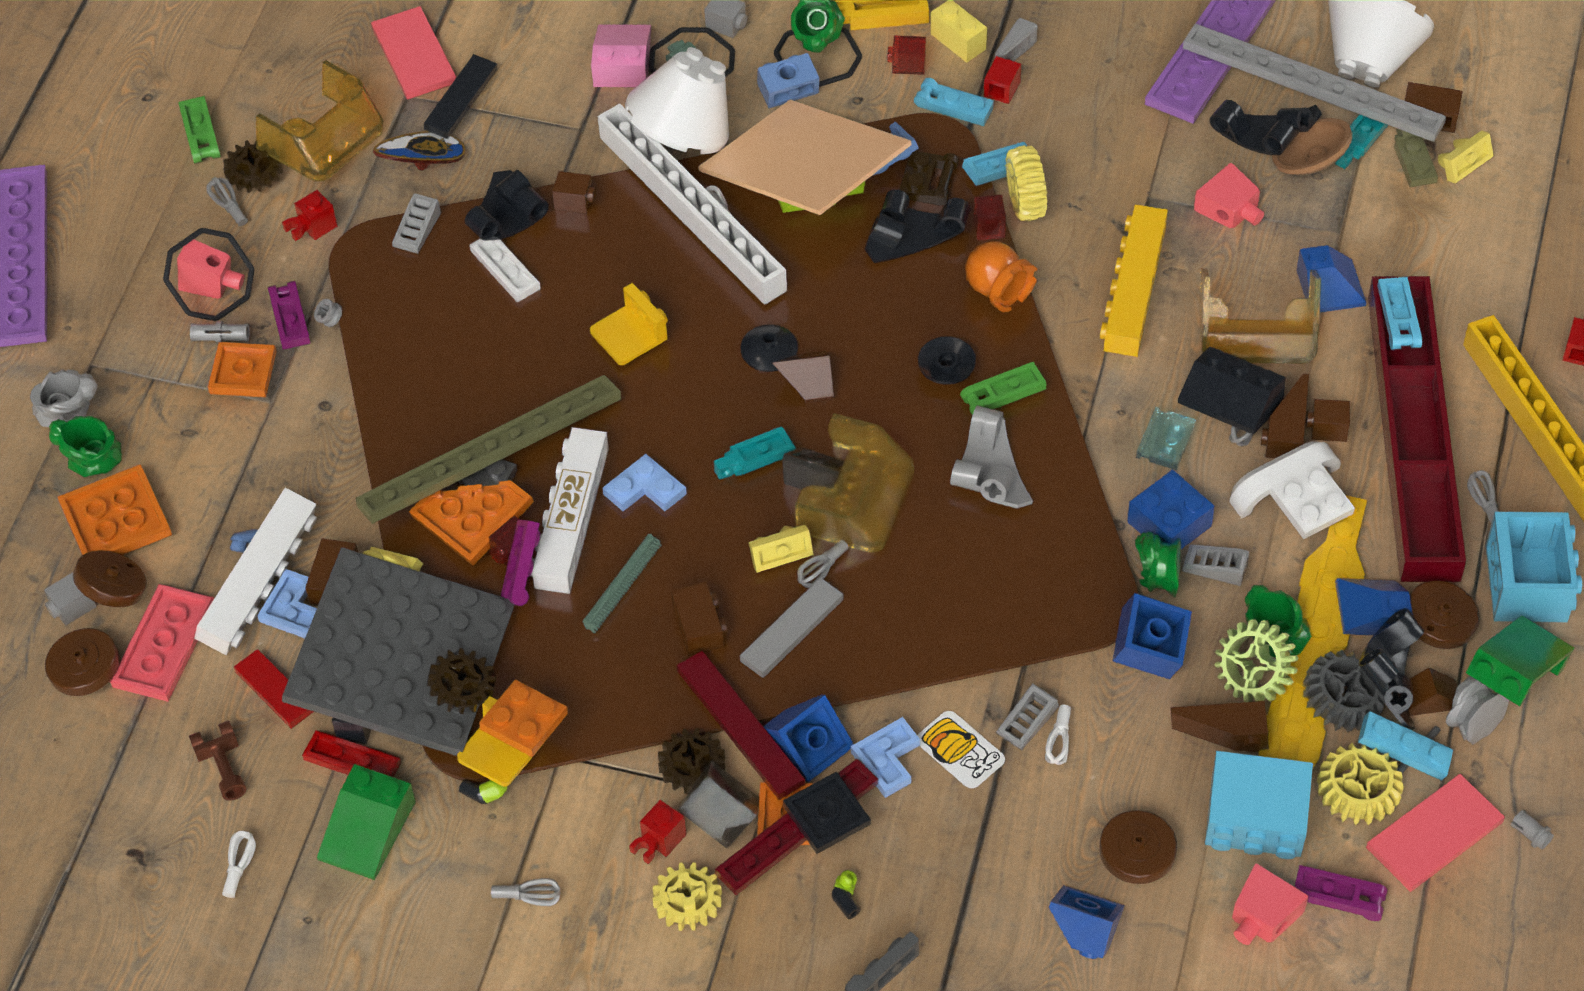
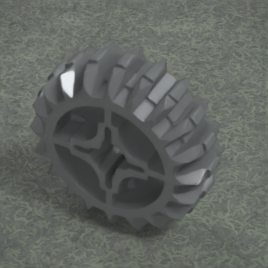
(1325, 686)

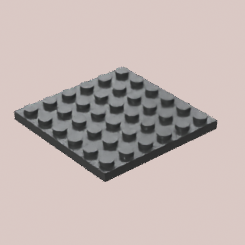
(376, 645)

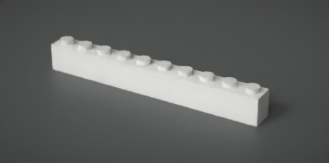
(693, 205)

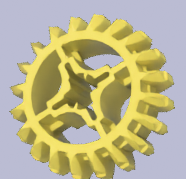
(1026, 183)
(1351, 797)

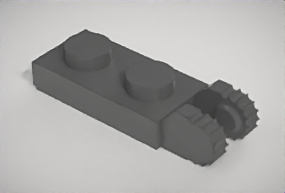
(883, 970)

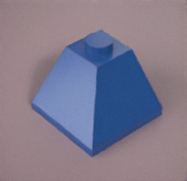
(1338, 278)
(1369, 603)
(810, 736)
(1086, 920)

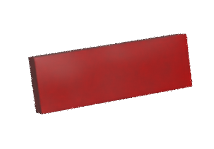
(269, 686)
(343, 754)

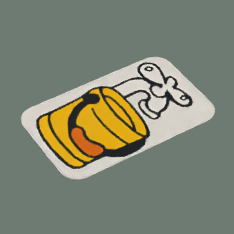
(960, 749)

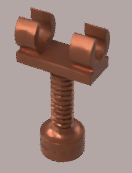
(232, 785)

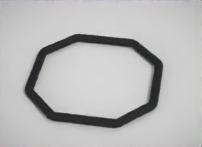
(693, 30)
(833, 79)
(176, 295)

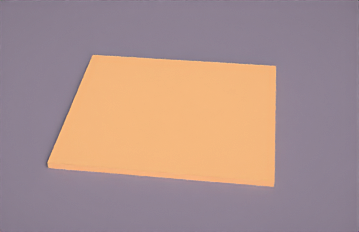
(805, 156)

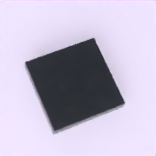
(826, 812)

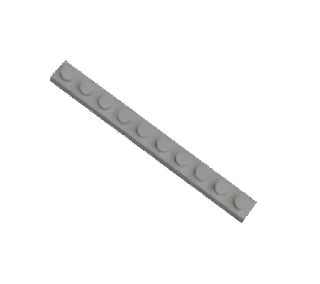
(1314, 82)

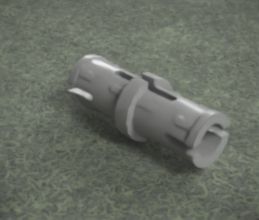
(239, 332)

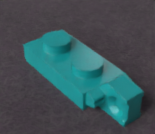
(1365, 133)
(754, 453)

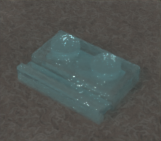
(1166, 438)

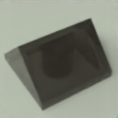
(807, 468)
(720, 804)

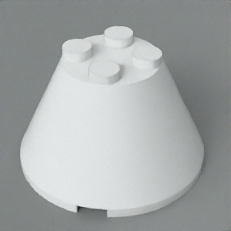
(1375, 37)
(683, 103)

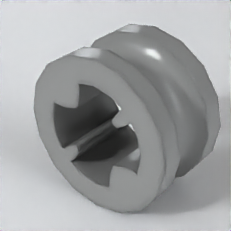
(328, 312)

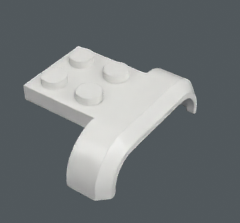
(1298, 487)

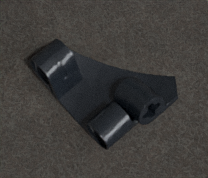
(1263, 132)
(507, 207)
(905, 231)
(1386, 660)

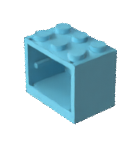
(1532, 566)
(1258, 804)

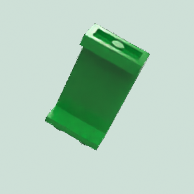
(1518, 659)

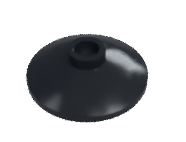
(943, 352)
(760, 354)

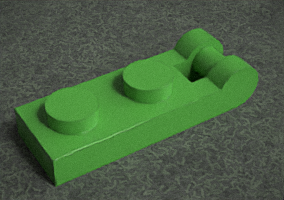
(199, 128)
(1004, 387)

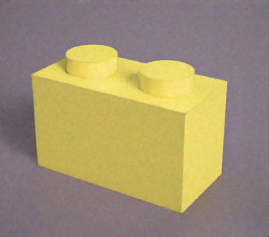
(958, 30)

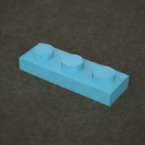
(1405, 745)

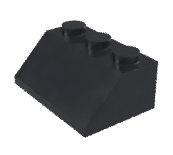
(1232, 390)

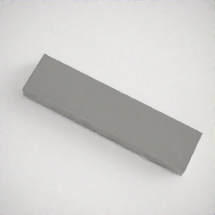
(791, 627)

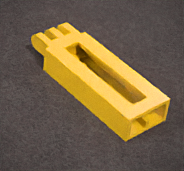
(883, 13)

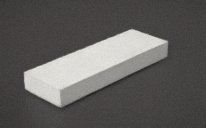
(505, 268)

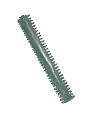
(621, 583)

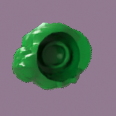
(816, 23)
(86, 444)
(1159, 562)
(1278, 610)

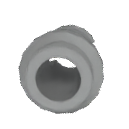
(1531, 829)

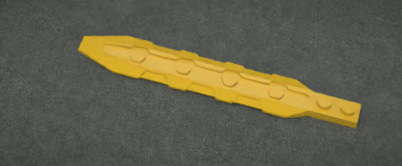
(1290, 725)

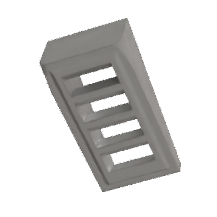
(1018, 40)
(421, 207)
(1223, 573)
(1033, 693)

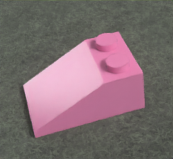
(620, 55)

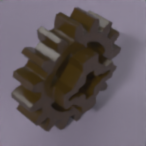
(240, 171)
(461, 681)
(675, 760)

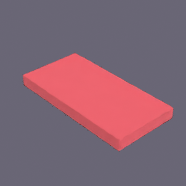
(413, 52)
(161, 643)
(1435, 832)

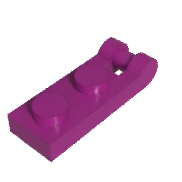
(289, 315)
(520, 563)
(1341, 892)

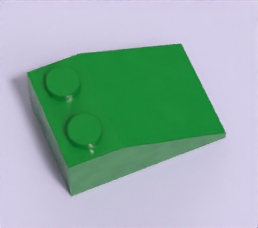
(366, 821)

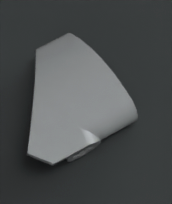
(989, 462)

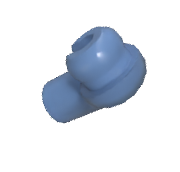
(240, 540)

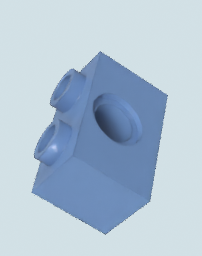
(802, 80)

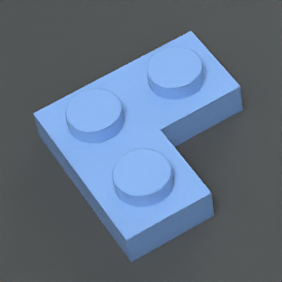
(647, 479)
(285, 605)
(881, 751)

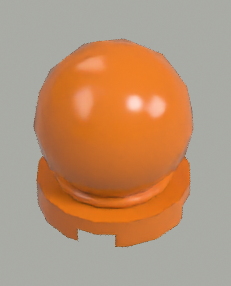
(1000, 274)

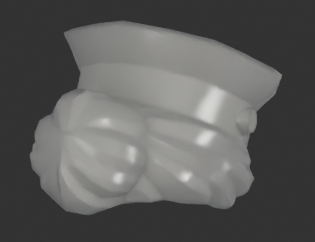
(62, 396)
(1476, 710)

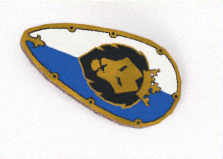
(421, 149)

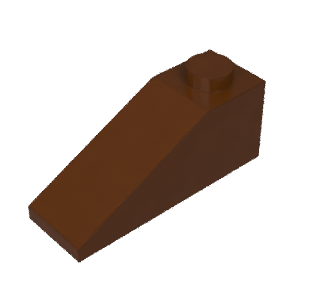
(1287, 421)
(1229, 725)

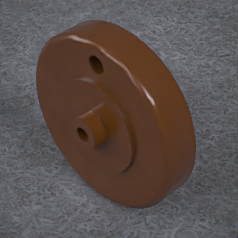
(109, 578)
(1444, 613)
(82, 661)
(1138, 847)

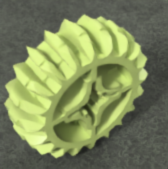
(1259, 648)

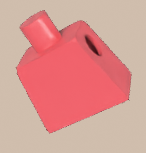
(1229, 198)
(206, 271)
(1266, 906)

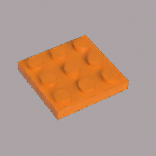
(115, 513)

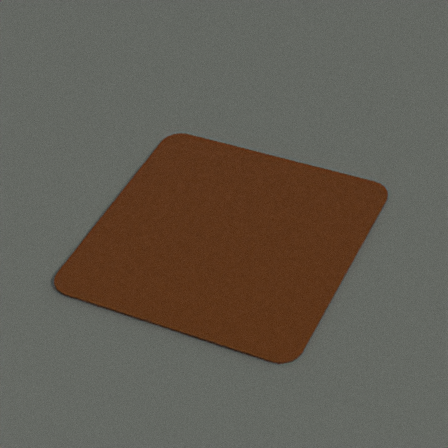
(951, 595)

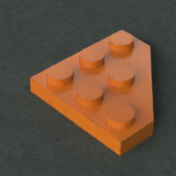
(470, 515)

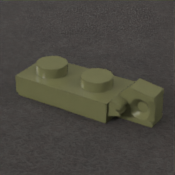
(1414, 159)

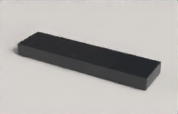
(460, 96)

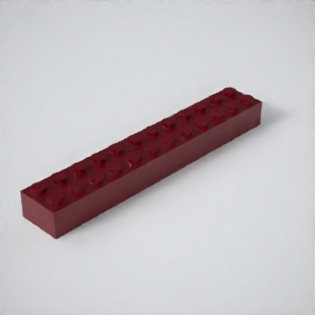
(1418, 445)

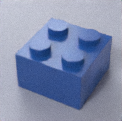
(1171, 510)
(1152, 636)

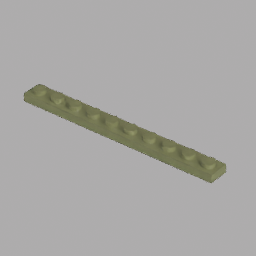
(487, 449)

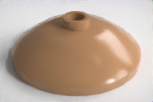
(1316, 148)

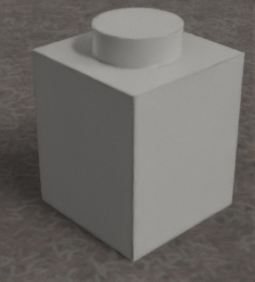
(726, 16)
(67, 600)

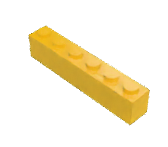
(1135, 280)

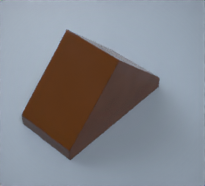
(1432, 692)

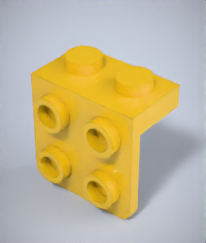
(632, 328)
(491, 756)

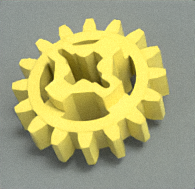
(677, 908)

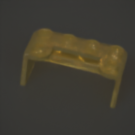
(867, 489)

